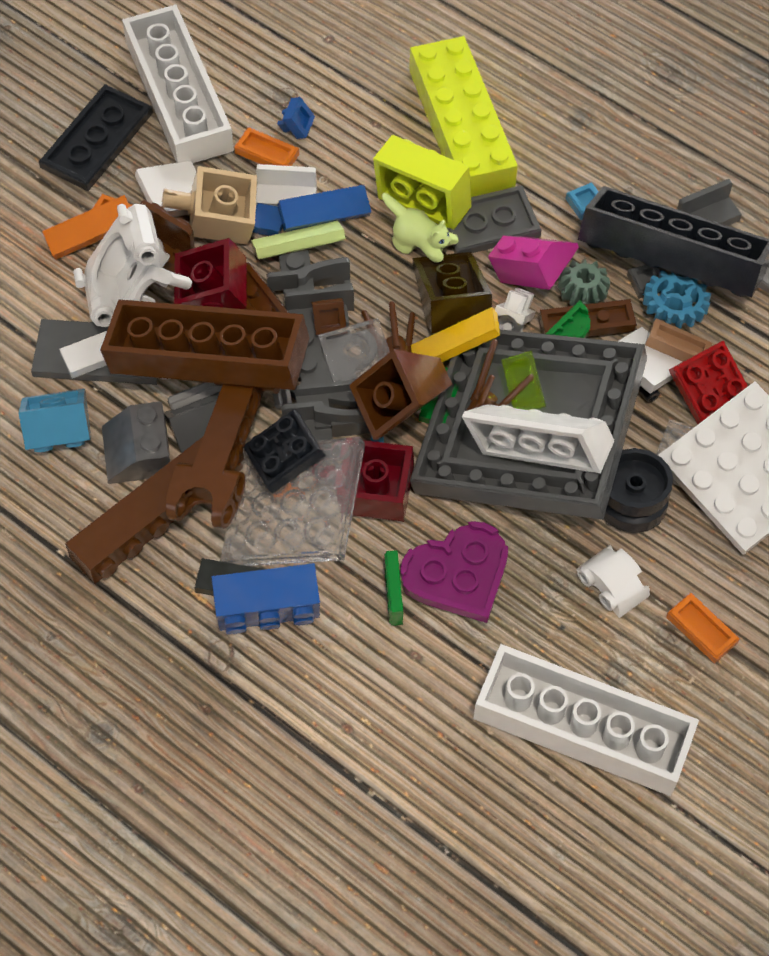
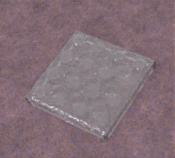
(302, 519)

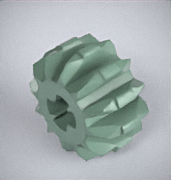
(584, 283)

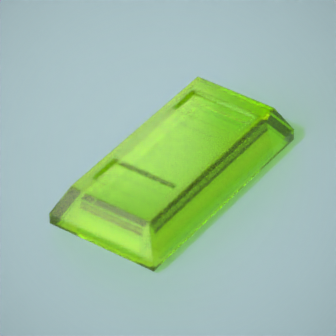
(516, 370)

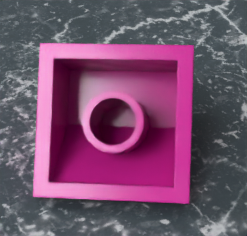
(531, 260)

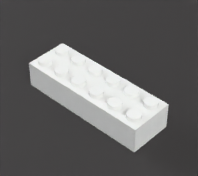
(178, 85)
(585, 719)

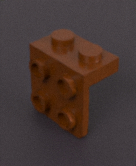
(173, 232)

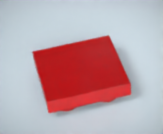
(708, 380)

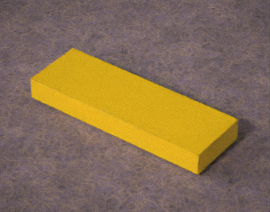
(460, 336)

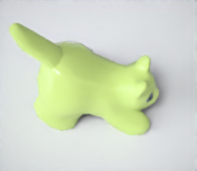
(415, 229)

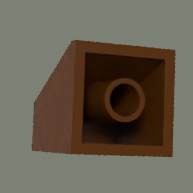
(398, 389)

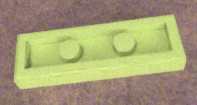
(298, 239)

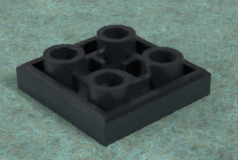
(283, 451)

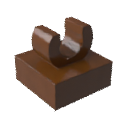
(328, 315)

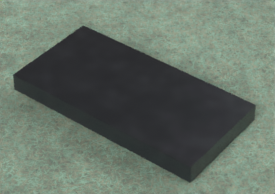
(96, 137)

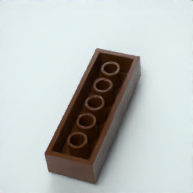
(206, 344)

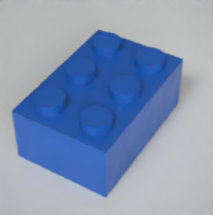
(266, 598)

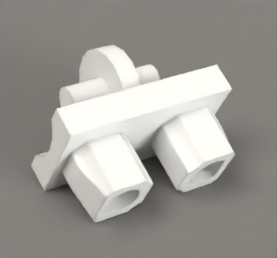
(515, 310)

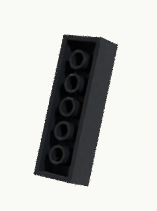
(675, 241)

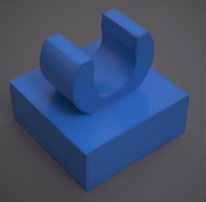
(297, 118)

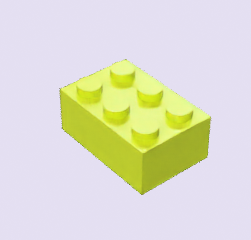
(423, 180)

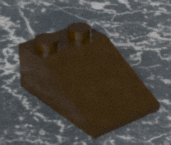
(451, 289)

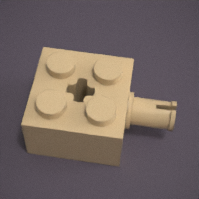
(218, 204)

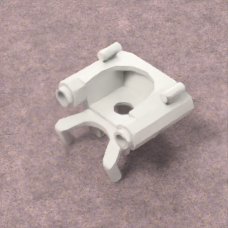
(126, 265)

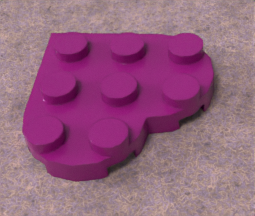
(458, 572)

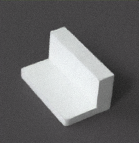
(283, 182)

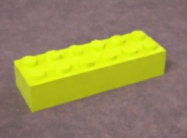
(463, 113)

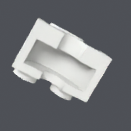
(615, 578)

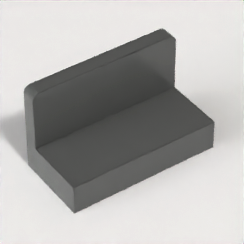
(712, 204)
(191, 421)

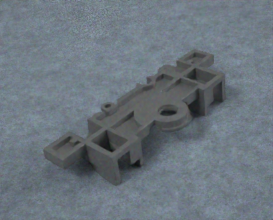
(318, 397)

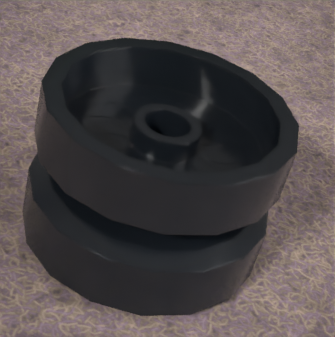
(639, 491)

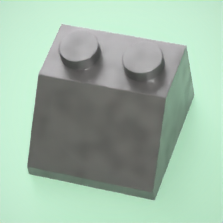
(136, 443)

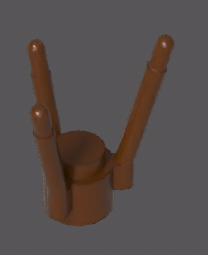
(396, 341)
(482, 394)

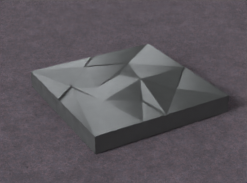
(577, 379)

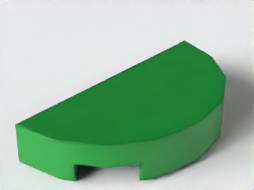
(574, 323)

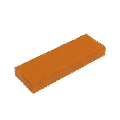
(82, 229)

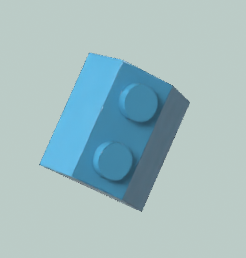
(55, 420)

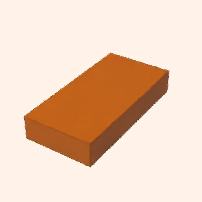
(265, 149)
(702, 628)

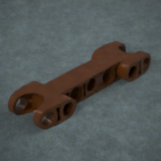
(214, 473)

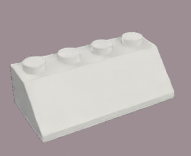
(540, 437)

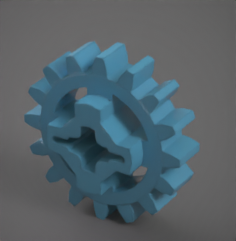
(676, 299)

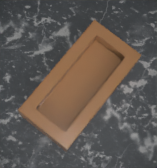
(675, 341)

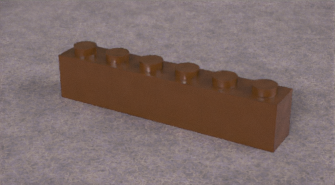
(128, 524)

